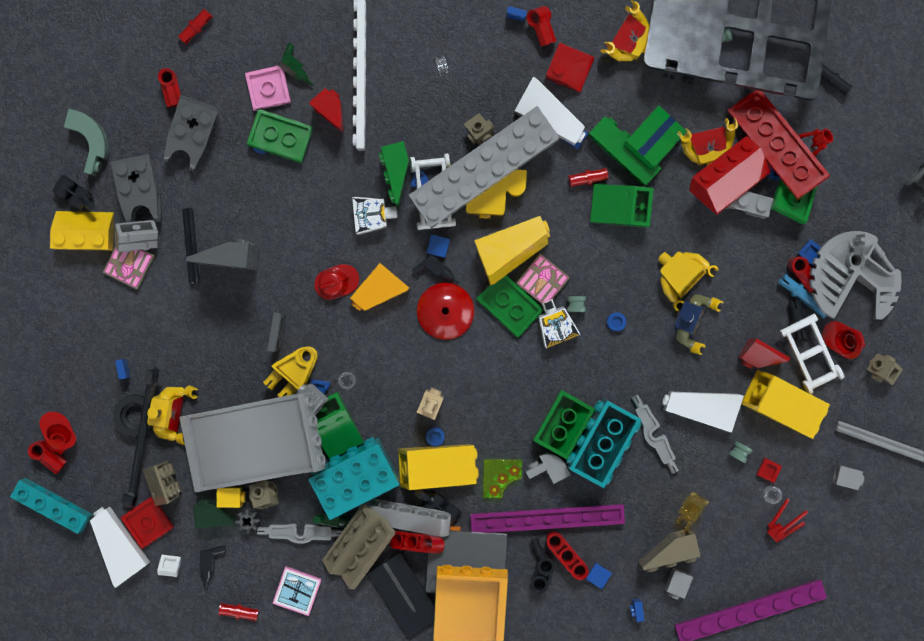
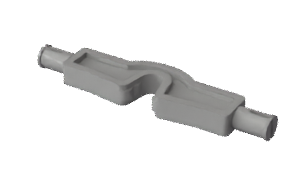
(659, 443)
(289, 532)

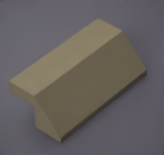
(358, 546)

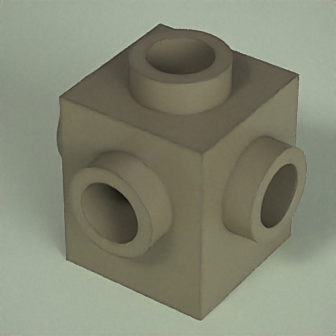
(479, 129)
(884, 369)
(263, 494)

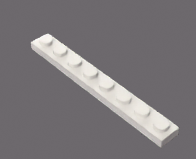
(360, 80)

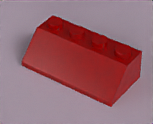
(730, 175)

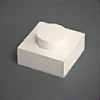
(169, 565)

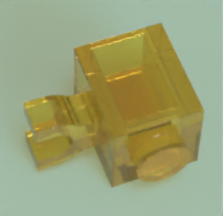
(692, 509)

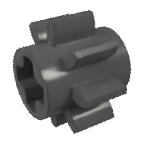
(242, 521)

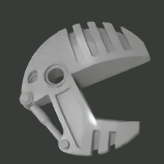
(837, 274)

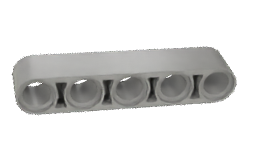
(412, 517)

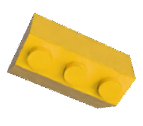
(82, 231)

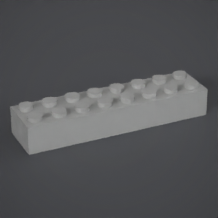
(484, 167)

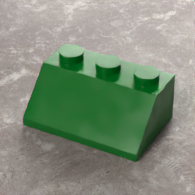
(563, 424)

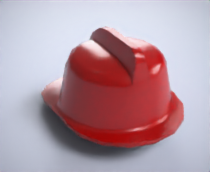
(336, 281)
(843, 339)
(57, 432)

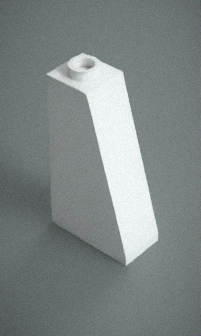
(559, 117)
(708, 408)
(117, 546)

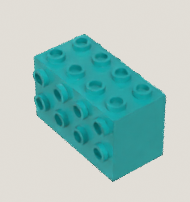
(603, 443)
(354, 478)

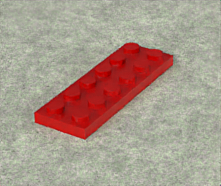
(779, 143)

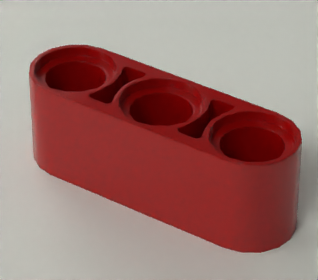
(417, 542)
(571, 563)

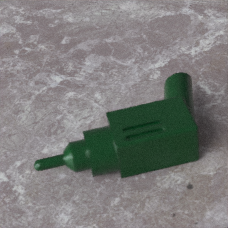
(292, 65)
(339, 521)

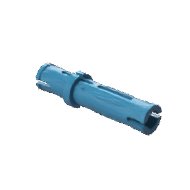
(798, 291)

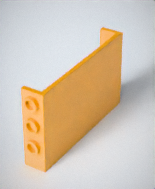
(470, 603)

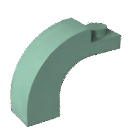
(95, 136)

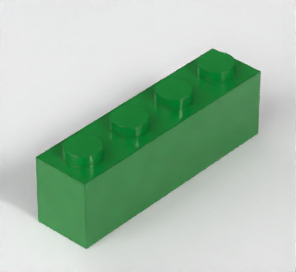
(612, 142)

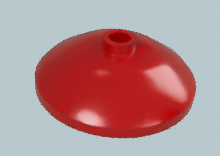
(459, 316)

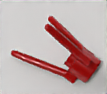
(820, 139)
(779, 532)

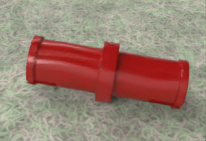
(195, 26)
(588, 177)
(238, 611)

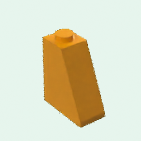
(378, 288)

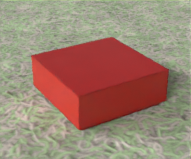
(768, 470)

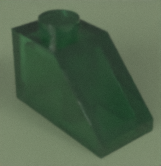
(209, 515)

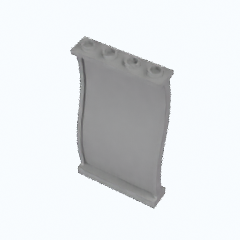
(252, 442)

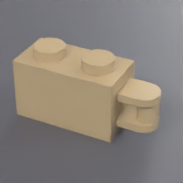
(430, 403)

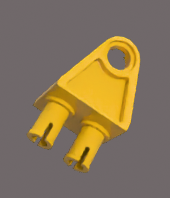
(293, 369)

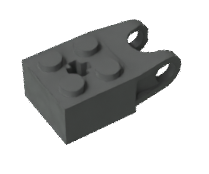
(187, 136)
(137, 194)

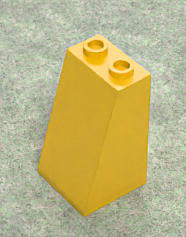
(511, 247)
(785, 403)
(437, 466)

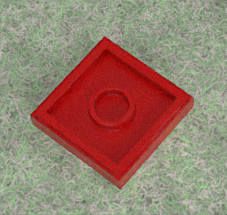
(147, 522)

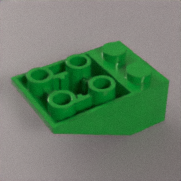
(397, 167)
(622, 205)
(337, 427)

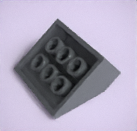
(235, 254)
(467, 549)

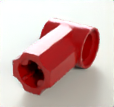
(540, 20)
(171, 89)
(803, 274)
(50, 459)

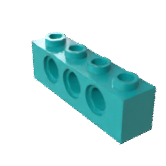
(51, 505)

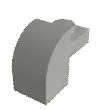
(552, 463)

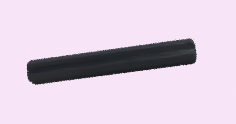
(190, 243)

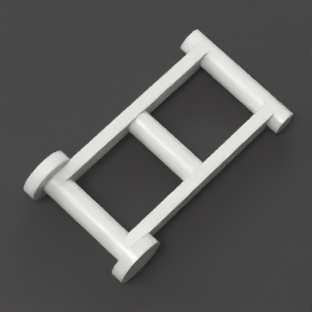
(414, 167)
(835, 372)

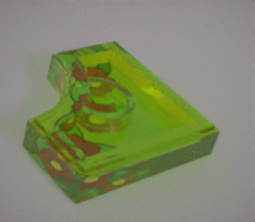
(499, 474)

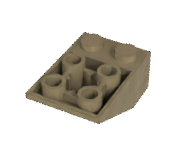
(162, 482)
(672, 549)

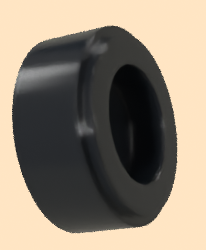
(607, 63)

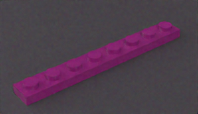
(548, 518)
(751, 611)

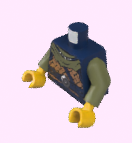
(690, 319)

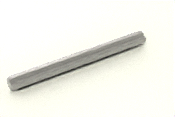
(880, 441)

